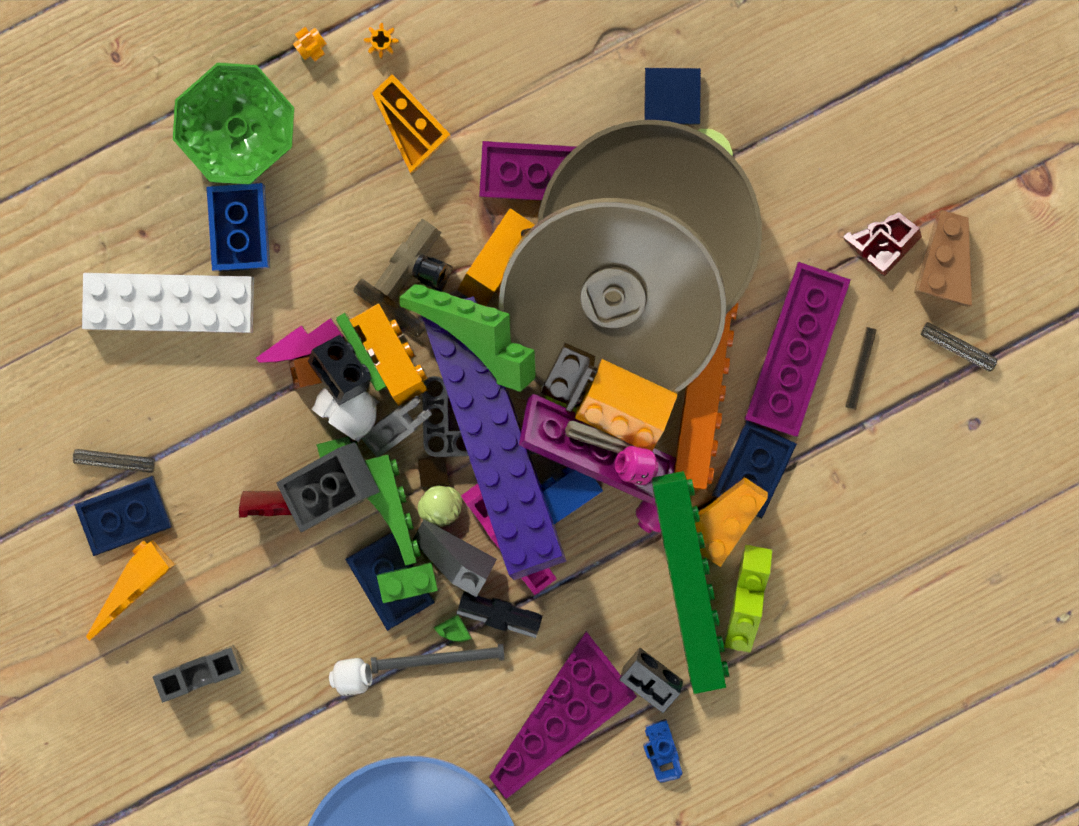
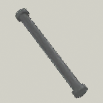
(438, 658)

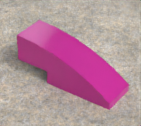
(300, 343)

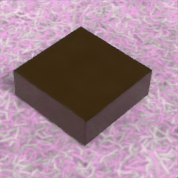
(433, 471)

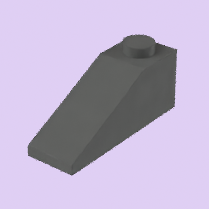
(456, 559)

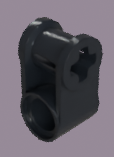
(431, 272)

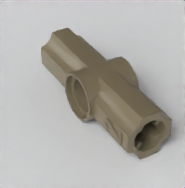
(404, 258)

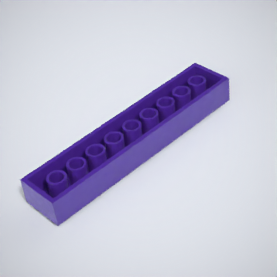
(499, 462)

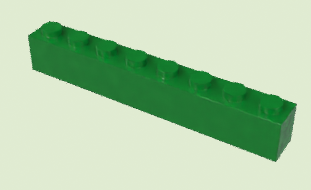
(688, 582)

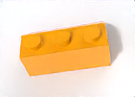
(626, 406)

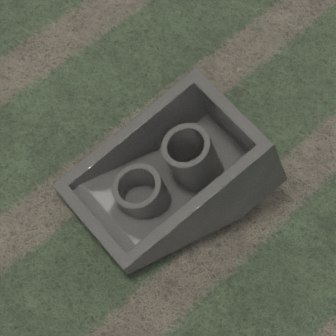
(327, 486)

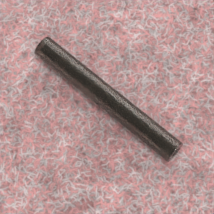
(860, 368)

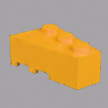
(410, 123)
(487, 270)
(389, 354)

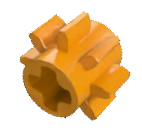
(309, 44)
(387, 45)

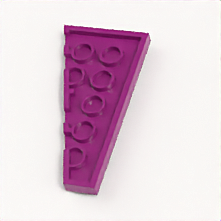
(572, 707)

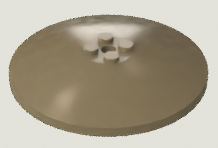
(675, 172)
(658, 264)

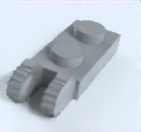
(394, 428)

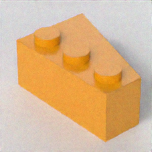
(728, 519)

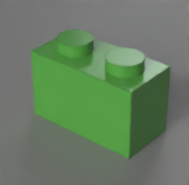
(407, 582)

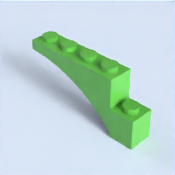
(480, 329)
(389, 498)

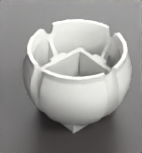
(353, 417)

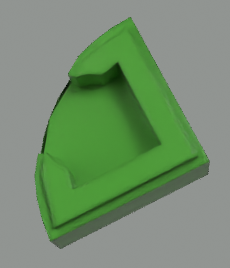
(453, 629)

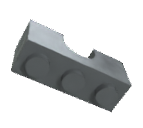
(198, 673)

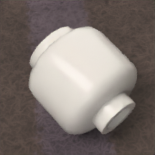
(351, 677)

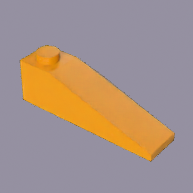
(138, 576)

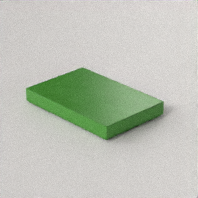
(360, 351)

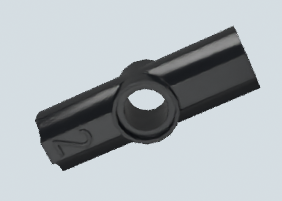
(500, 614)

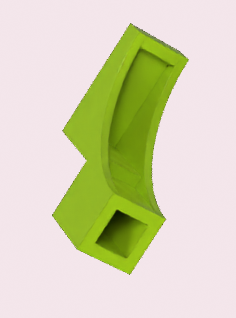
(748, 598)

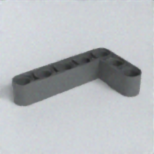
(441, 429)

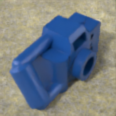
(664, 751)

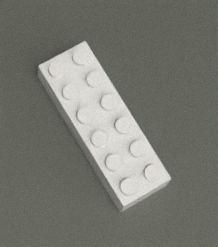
(168, 303)

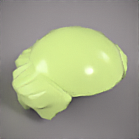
(440, 505)

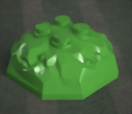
(233, 123)

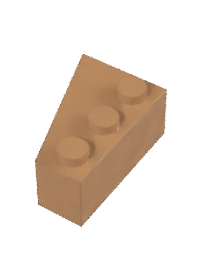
(946, 262)

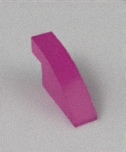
(474, 500)

